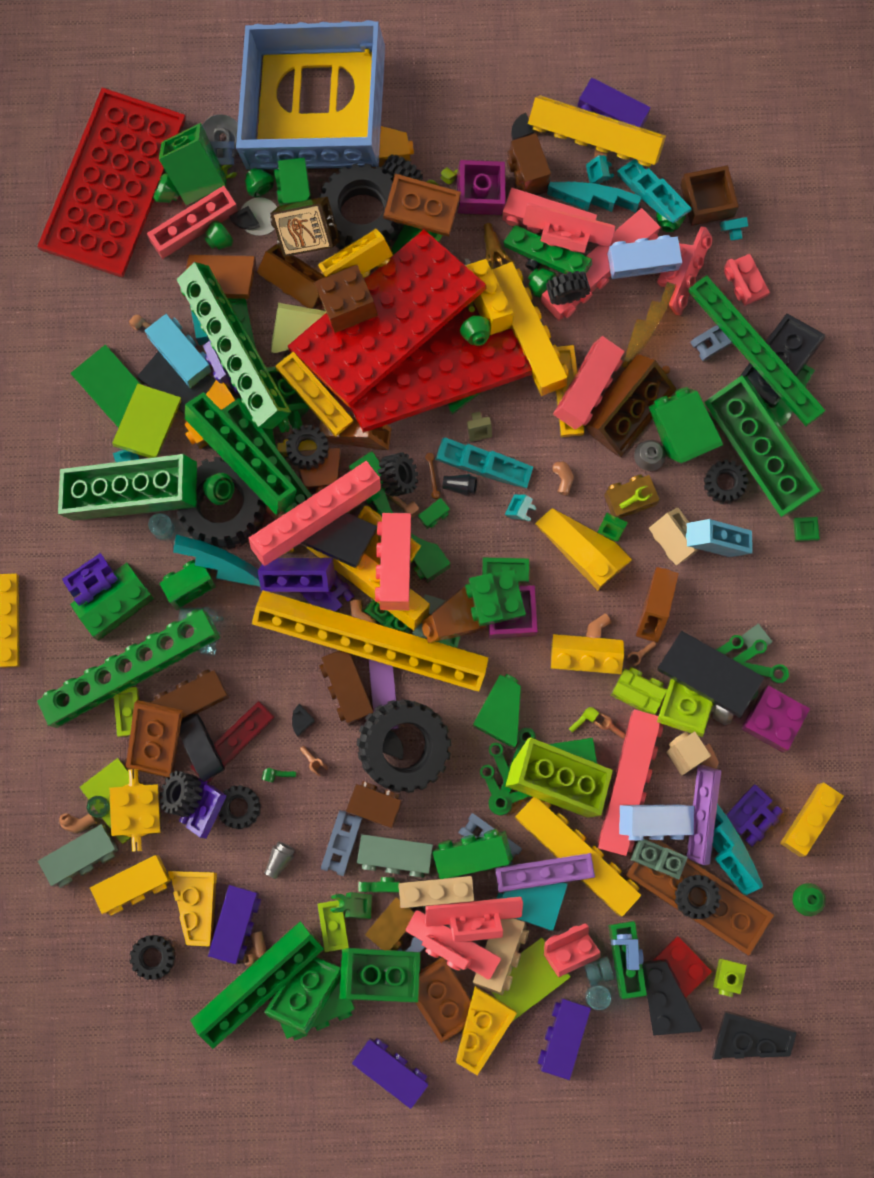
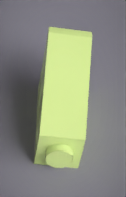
(291, 323)

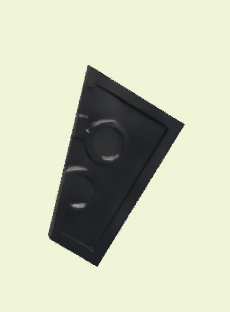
(750, 1037)

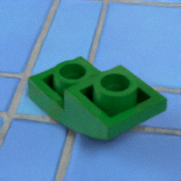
(385, 618)

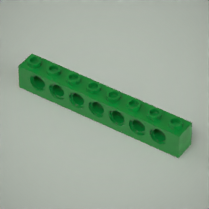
(233, 346)
(52, 700)

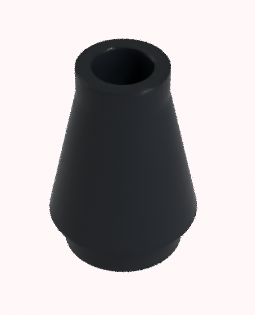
(460, 484)

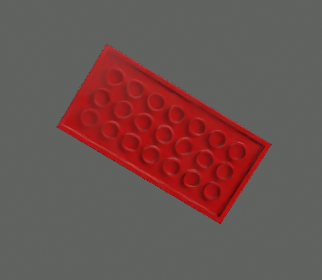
(110, 183)
(413, 301)
(442, 373)

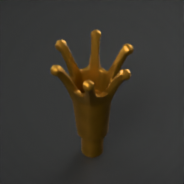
(493, 247)

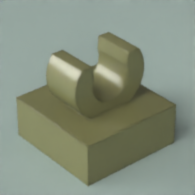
(479, 427)

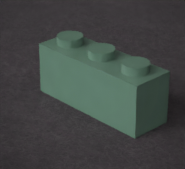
(394, 855)
(78, 856)

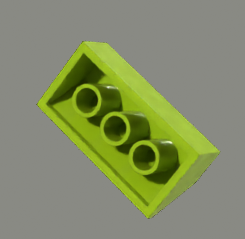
(560, 778)

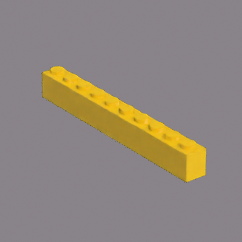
(370, 640)

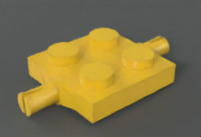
(134, 810)

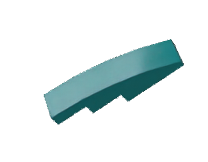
(654, 192)
(585, 194)
(484, 463)
(227, 564)
(733, 855)

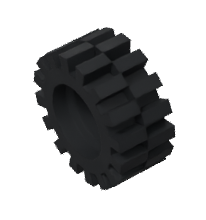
(400, 166)
(568, 287)
(307, 434)
(725, 468)
(398, 474)
(181, 794)
(253, 807)
(710, 889)
(140, 948)

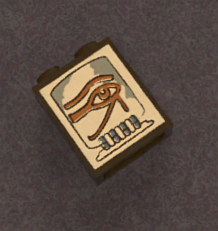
(305, 226)

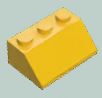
(365, 252)

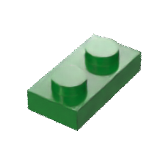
(498, 565)

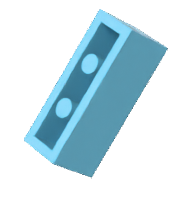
(178, 350)
(719, 538)

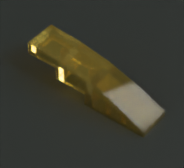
(645, 329)

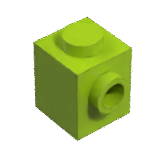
(729, 977)

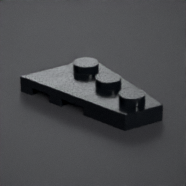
(667, 1004)

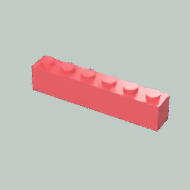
(635, 228)
(315, 513)
(630, 779)

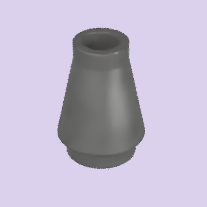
(279, 859)

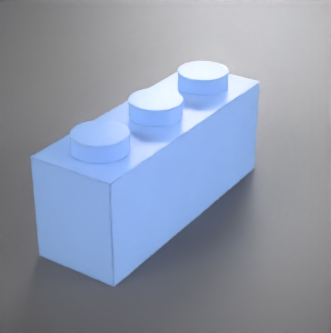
(644, 257)
(656, 821)

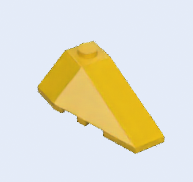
(587, 550)

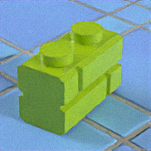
(638, 691)

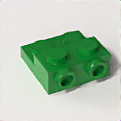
(495, 597)

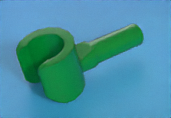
(269, 774)

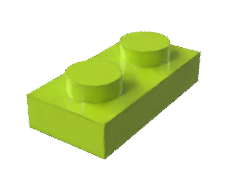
(124, 708)
(332, 927)

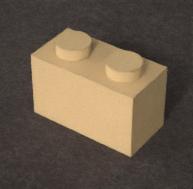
(671, 534)

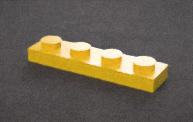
(567, 357)
(314, 394)
(9, 620)

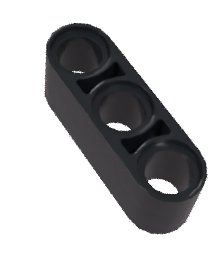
(200, 747)

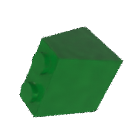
(192, 164)
(684, 425)

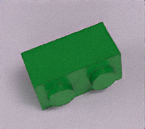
(434, 513)

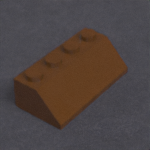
(622, 410)

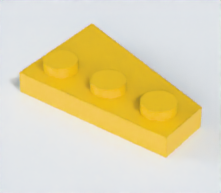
(196, 904)
(483, 1030)

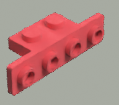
(567, 229)
(685, 277)
(474, 919)
(459, 954)

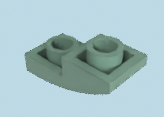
(659, 858)

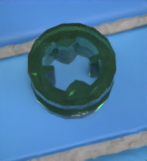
(104, 811)

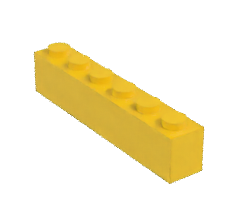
(596, 130)
(530, 333)
(365, 579)
(563, 842)

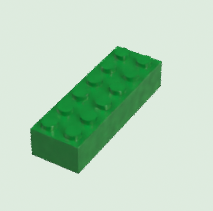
(764, 446)
(128, 487)

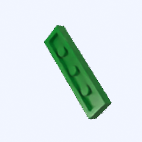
(555, 257)

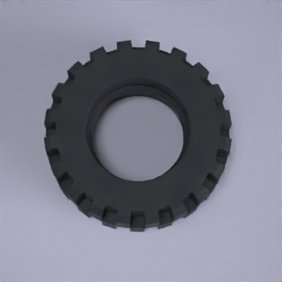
(360, 182)
(229, 532)
(434, 752)

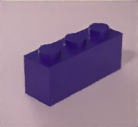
(613, 104)
(297, 575)
(234, 925)
(564, 1038)
(391, 1072)

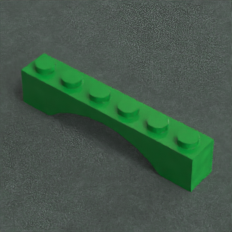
(429, 559)

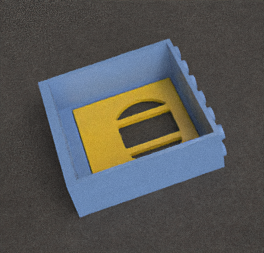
(320, 138)

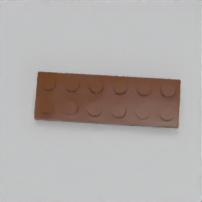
(735, 921)

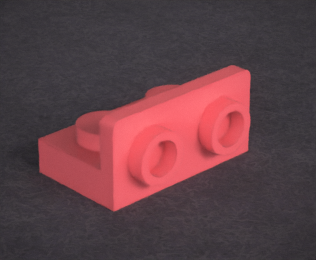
(746, 279)
(571, 950)

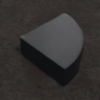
(521, 127)
(244, 219)
(301, 720)
(392, 745)

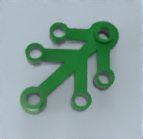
(749, 653)
(504, 771)

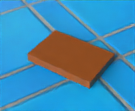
(422, 205)
(232, 272)
(154, 738)
(442, 999)

